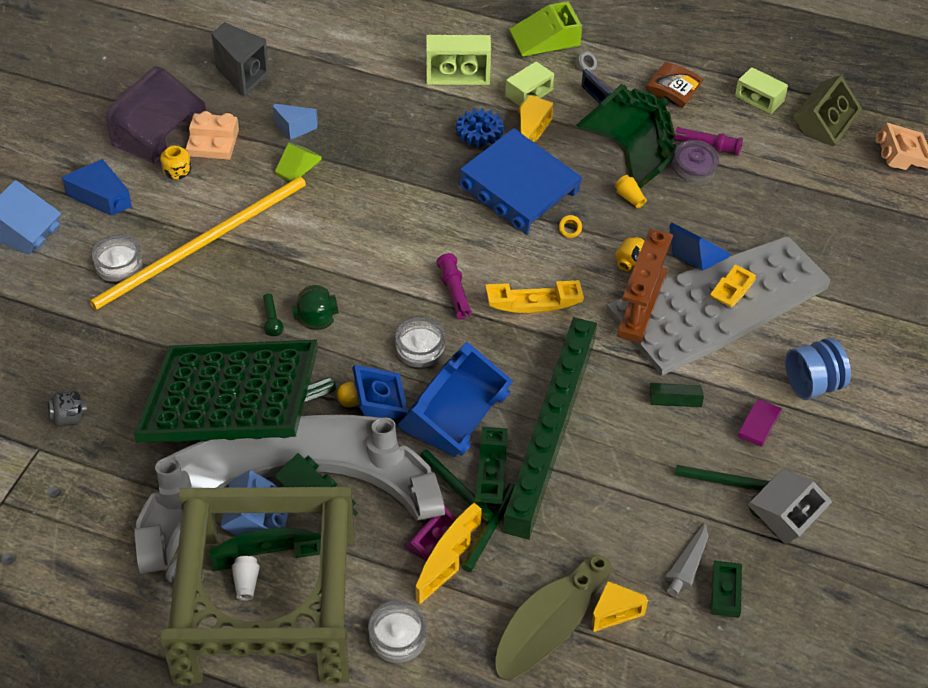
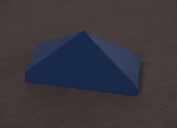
(594, 86)

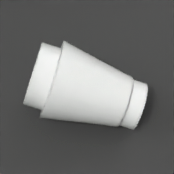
(245, 575)

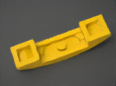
(534, 300)

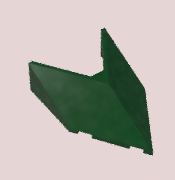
(640, 127)

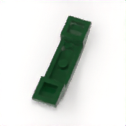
(491, 465)
(265, 541)

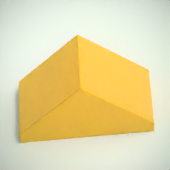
(617, 606)

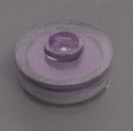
(695, 162)

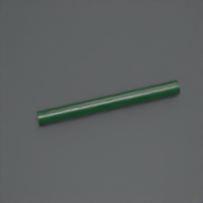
(718, 477)
(455, 483)
(487, 531)

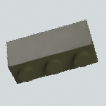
(828, 111)

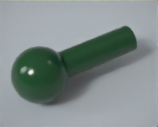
(273, 326)

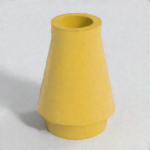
(629, 190)

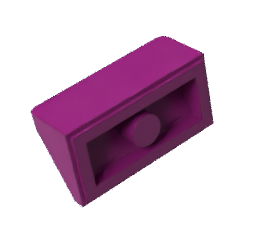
(428, 535)

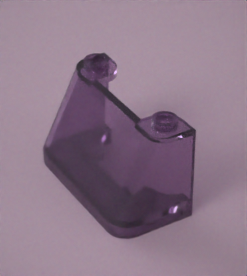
(149, 113)

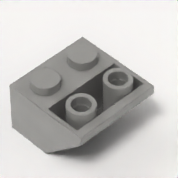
(789, 504)

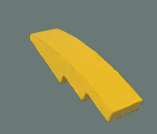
(445, 557)

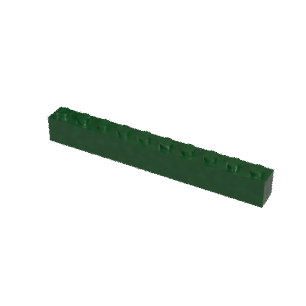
(549, 430)

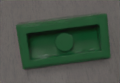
(676, 395)

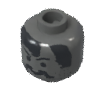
(66, 408)

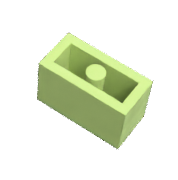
(532, 80)
(761, 90)

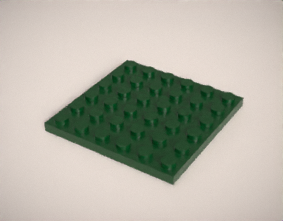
(228, 391)

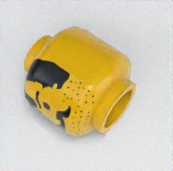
(175, 162)
(628, 253)

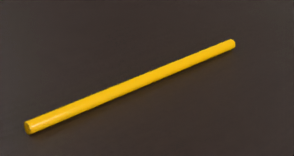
(196, 244)

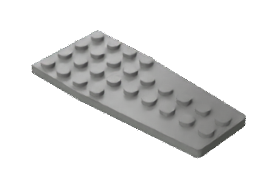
(693, 324)

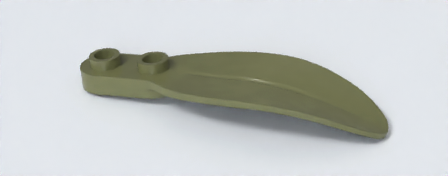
(549, 618)

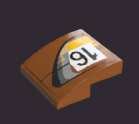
(675, 83)

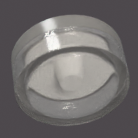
(117, 258)
(420, 342)
(397, 631)

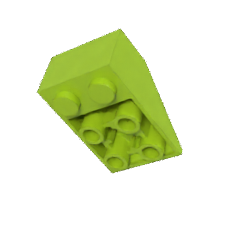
(548, 30)

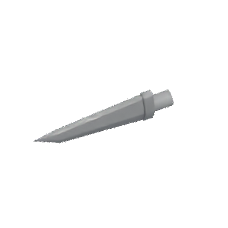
(685, 568)

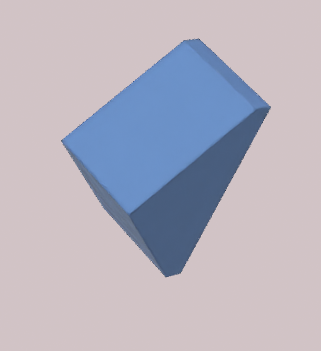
(295, 120)

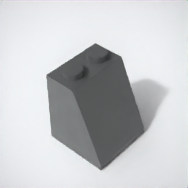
(240, 56)

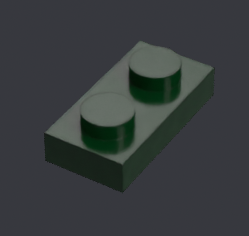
(726, 589)

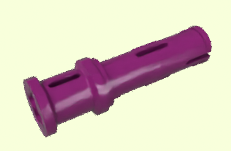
(718, 142)
(452, 278)

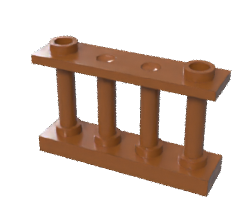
(644, 285)

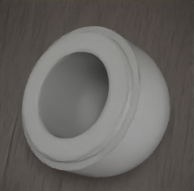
(585, 56)

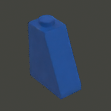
(98, 188)

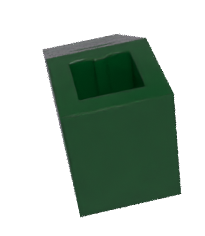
(303, 473)

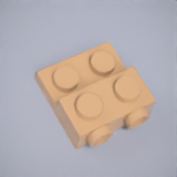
(212, 135)
(902, 147)

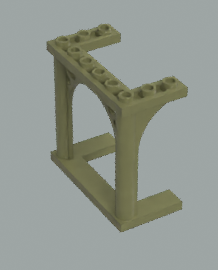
(328, 638)

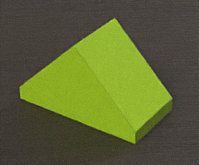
(296, 162)

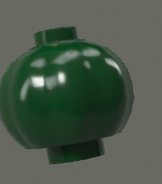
(315, 307)

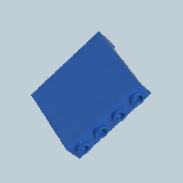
(518, 179)

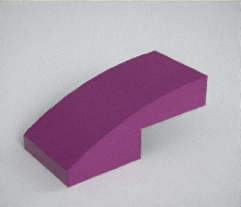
(759, 422)

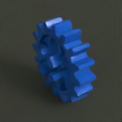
(479, 127)

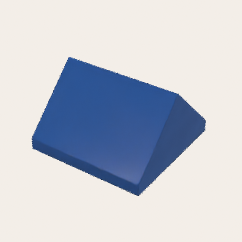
(695, 249)
(380, 393)

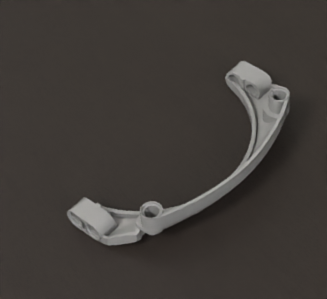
(337, 443)

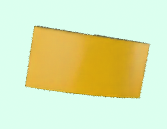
(734, 286)

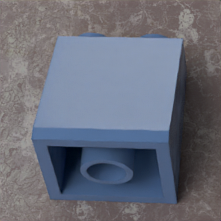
(25, 219)

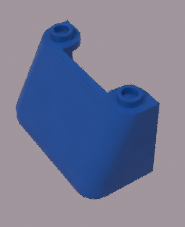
(456, 401)

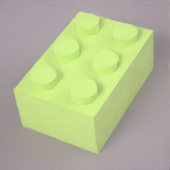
(458, 59)

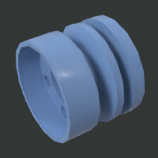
(817, 368)

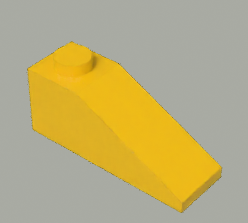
(535, 117)

